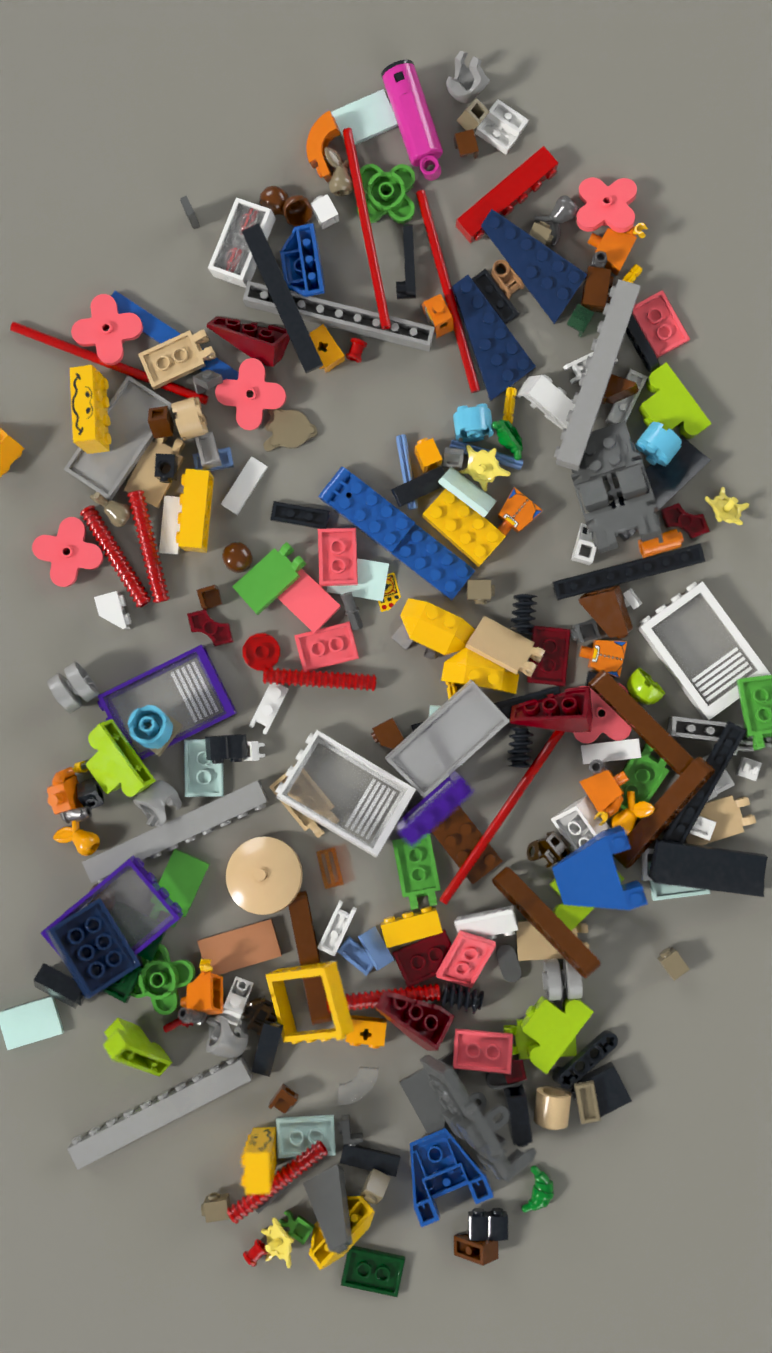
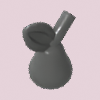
(563, 211)

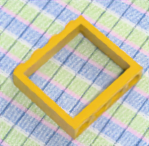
(334, 993)

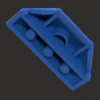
(303, 262)

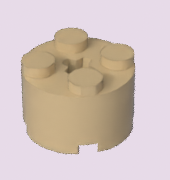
(189, 418)

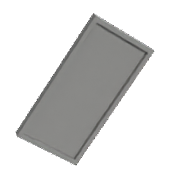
(129, 436)
(447, 738)

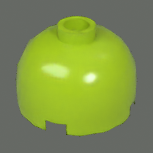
(643, 688)

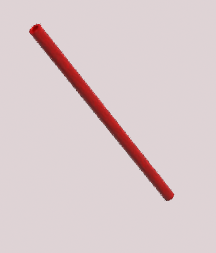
(366, 229)
(447, 290)
(93, 357)
(501, 816)

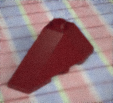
(255, 341)
(560, 712)
(418, 1020)

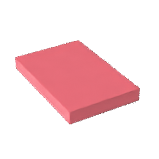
(660, 324)
(337, 557)
(309, 602)
(326, 647)
(466, 959)
(483, 1051)

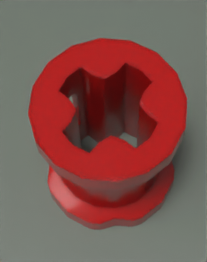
(356, 350)
(255, 1253)

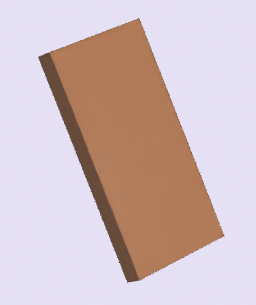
(241, 947)

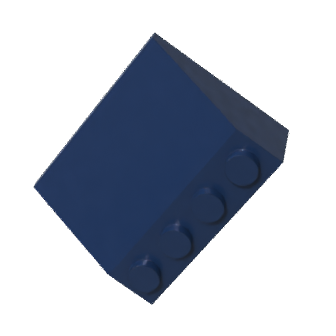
(93, 948)

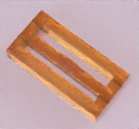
(323, 873)

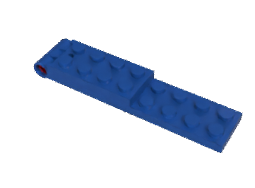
(396, 533)

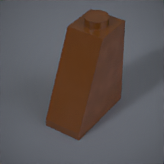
(608, 610)

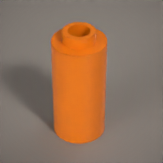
(671, 540)

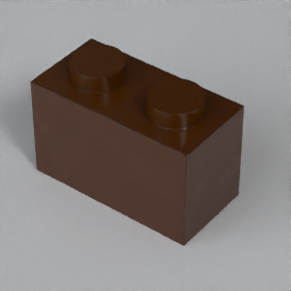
(596, 288)

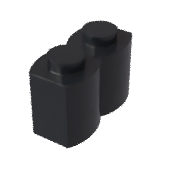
(226, 747)
(487, 1225)

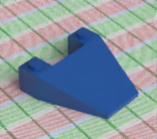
(591, 878)
(441, 1167)

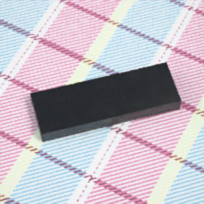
(495, 296)
(418, 487)
(300, 515)
(267, 1048)
(370, 1158)

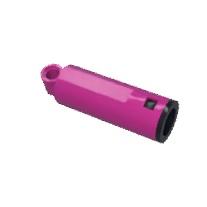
(413, 116)

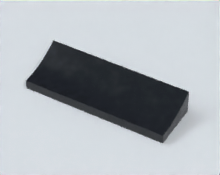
(669, 479)
(708, 868)

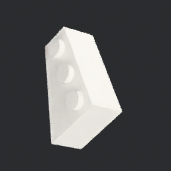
(547, 398)

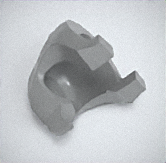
(467, 81)
(153, 802)
(227, 1043)

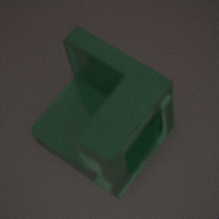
(580, 319)

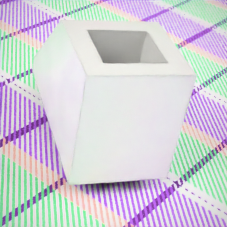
(584, 547)
(111, 607)
(236, 1000)

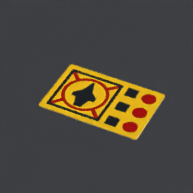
(391, 593)

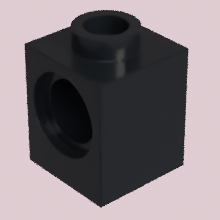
(164, 459)
(90, 793)

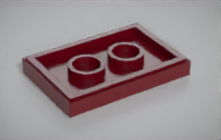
(553, 665)
(422, 958)

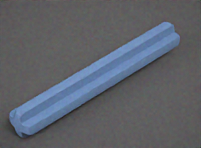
(503, 459)
(405, 465)

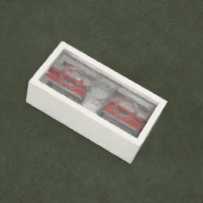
(232, 256)

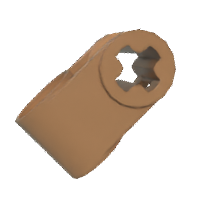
(509, 281)

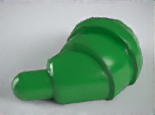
(509, 437)
(541, 1192)

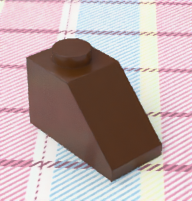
(619, 389)
(387, 734)
(475, 1251)

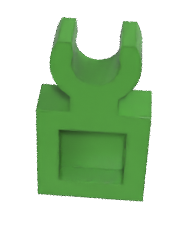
(299, 1228)

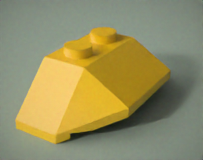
(435, 627)
(484, 673)
(360, 1220)

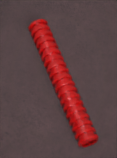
(148, 546)
(115, 556)
(319, 679)
(371, 999)
(280, 1179)

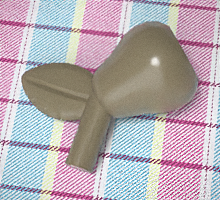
(341, 181)
(116, 512)

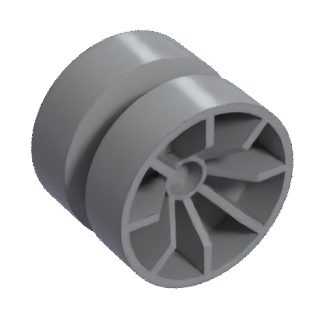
(70, 689)
(558, 979)

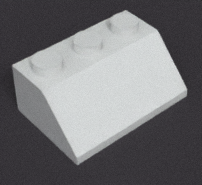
(578, 822)
(489, 922)

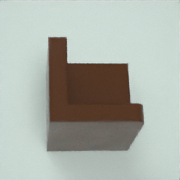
(466, 143)
(160, 422)
(209, 597)
(283, 1099)

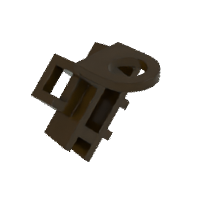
(545, 846)
(257, 1012)

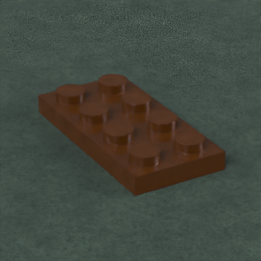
(459, 838)

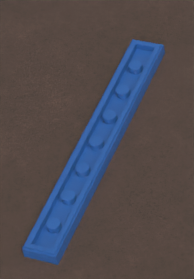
(162, 332)

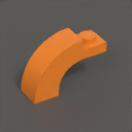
(319, 137)

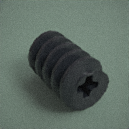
(523, 613)
(520, 747)
(462, 998)

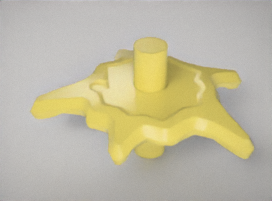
(483, 466)
(727, 508)
(278, 1242)

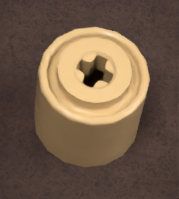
(552, 1107)

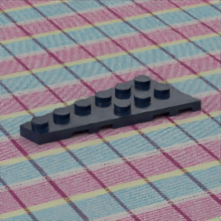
(542, 270)
(494, 346)

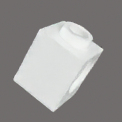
(324, 211)

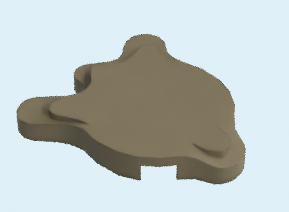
(289, 429)

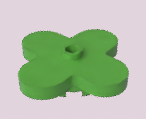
(396, 184)
(174, 975)

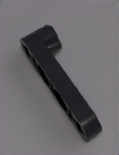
(407, 288)
(641, 345)
(584, 1055)

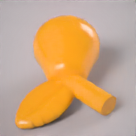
(628, 817)
(85, 841)

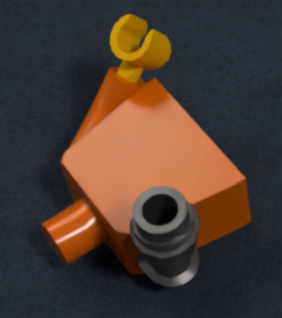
(614, 247)
(604, 789)
(64, 795)
(203, 996)

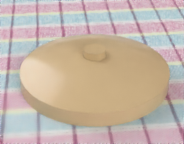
(264, 875)

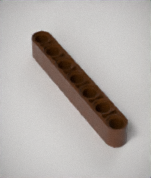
(641, 722)
(665, 810)
(546, 922)
(309, 954)

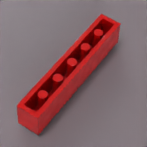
(508, 193)

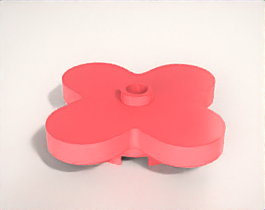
(606, 205)
(108, 343)
(266, 394)
(82, 554)
(610, 724)

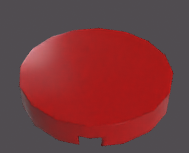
(261, 651)

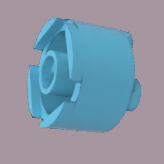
(473, 423)
(658, 444)
(151, 737)

